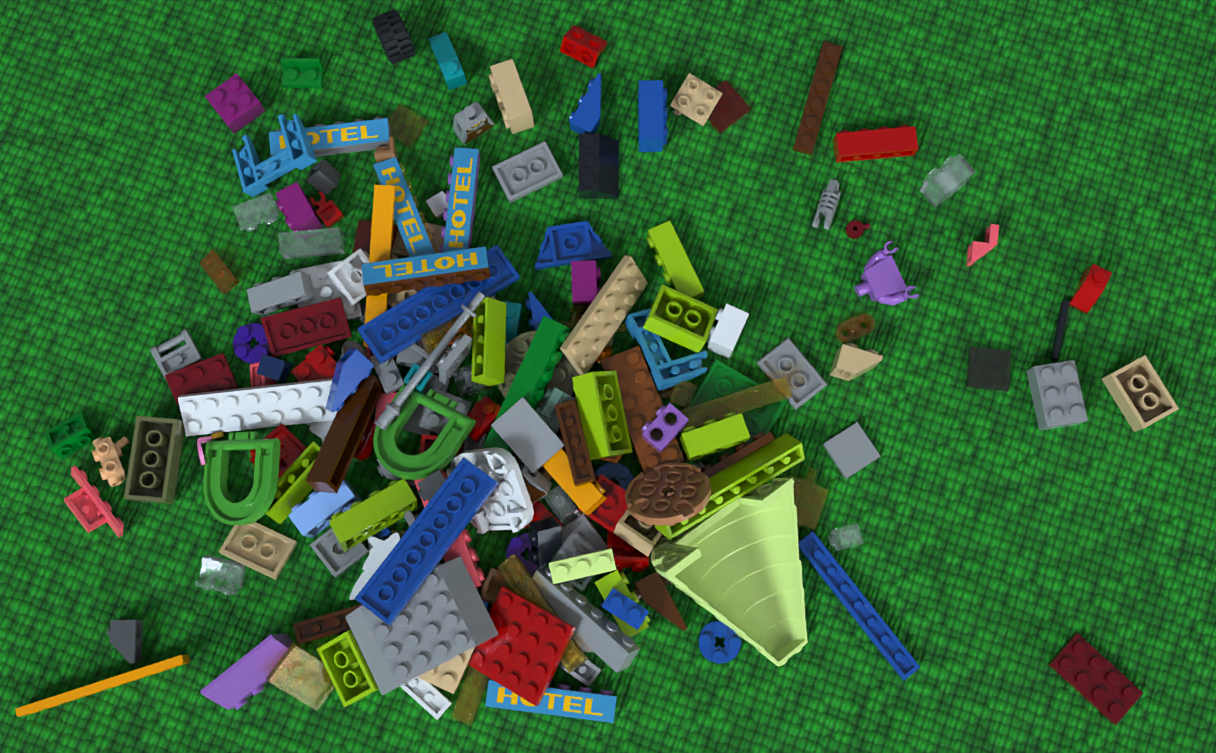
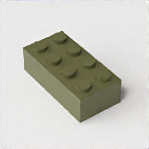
(154, 460)

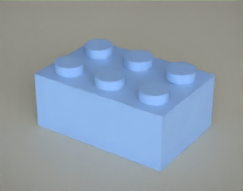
(317, 512)

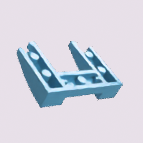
(298, 154)
(663, 370)

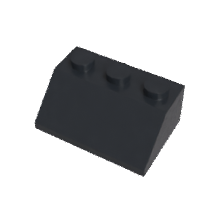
(598, 167)

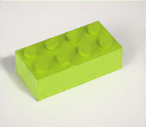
(602, 414)
(373, 514)

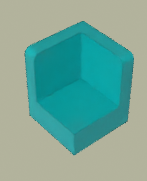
(421, 385)

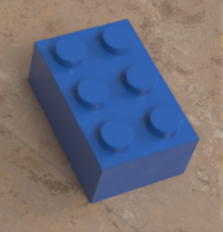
(652, 115)

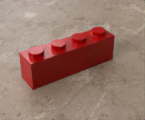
(875, 144)

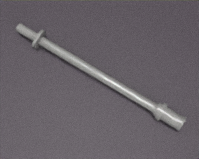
(394, 407)

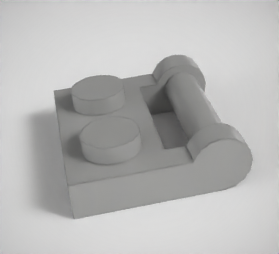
(179, 358)

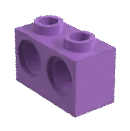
(668, 431)

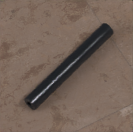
(1060, 330)

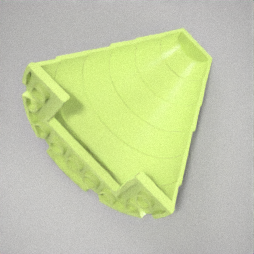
(745, 569)

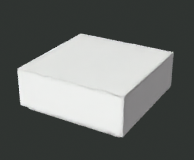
(438, 204)

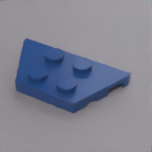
(570, 243)

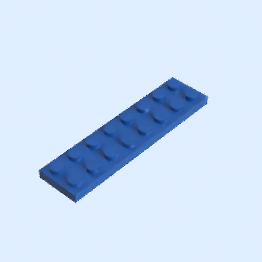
(431, 307)
(426, 541)

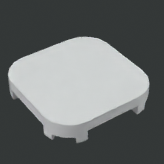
(509, 502)

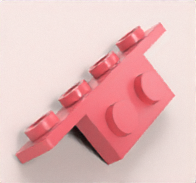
(89, 507)

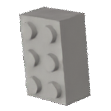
(1056, 395)

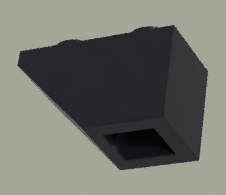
(545, 540)

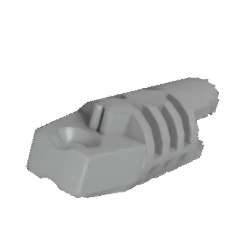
(827, 204)

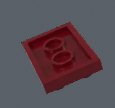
(201, 377)

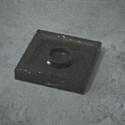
(988, 369)

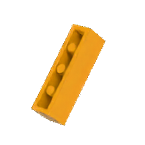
(586, 496)

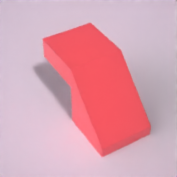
(978, 249)

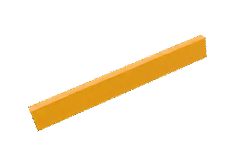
(380, 243)
(102, 685)

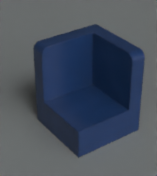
(274, 368)

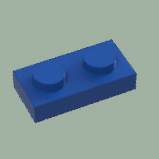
(625, 608)

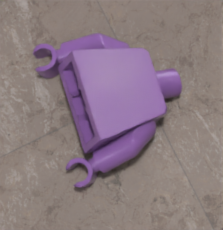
(883, 279)

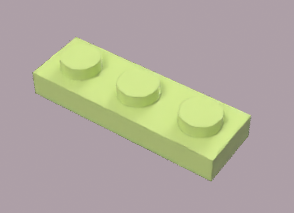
(582, 565)

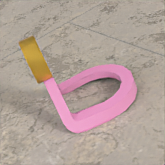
(215, 436)

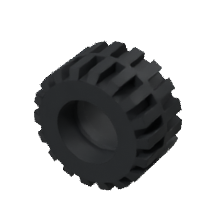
(393, 36)

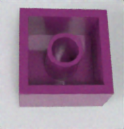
(235, 103)
(297, 209)
(584, 282)

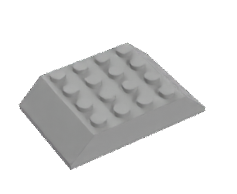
(433, 628)

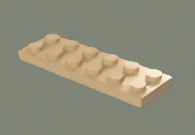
(604, 315)

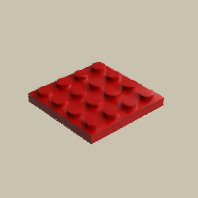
(526, 647)

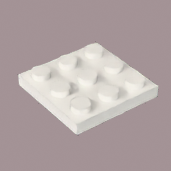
(325, 289)

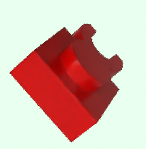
(327, 211)

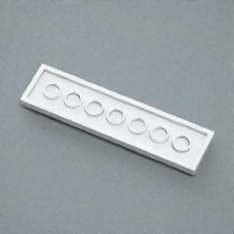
(255, 407)

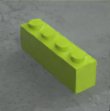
(674, 260)
(489, 342)
(292, 485)

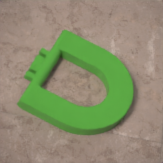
(439, 454)
(264, 484)

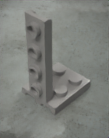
(449, 360)

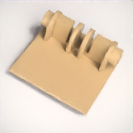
(695, 100)

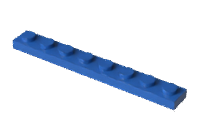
(858, 606)

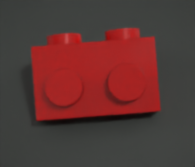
(582, 46)
(484, 414)

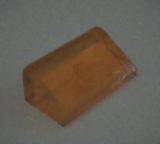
(219, 272)

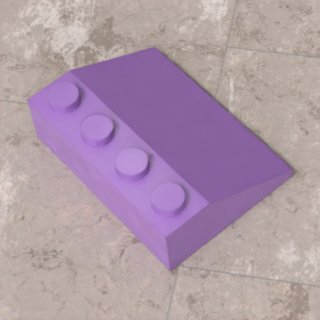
(248, 673)

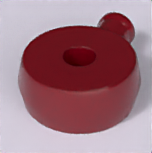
(859, 229)

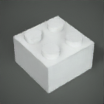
(728, 329)

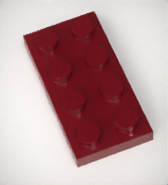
(306, 326)
(1095, 678)

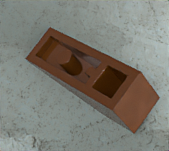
(656, 596)

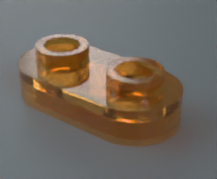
(854, 328)

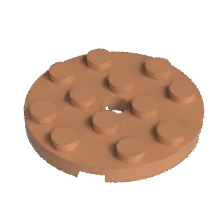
(688, 495)

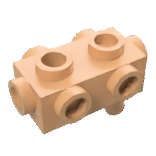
(109, 455)

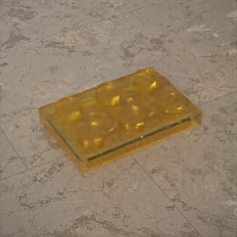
(302, 677)

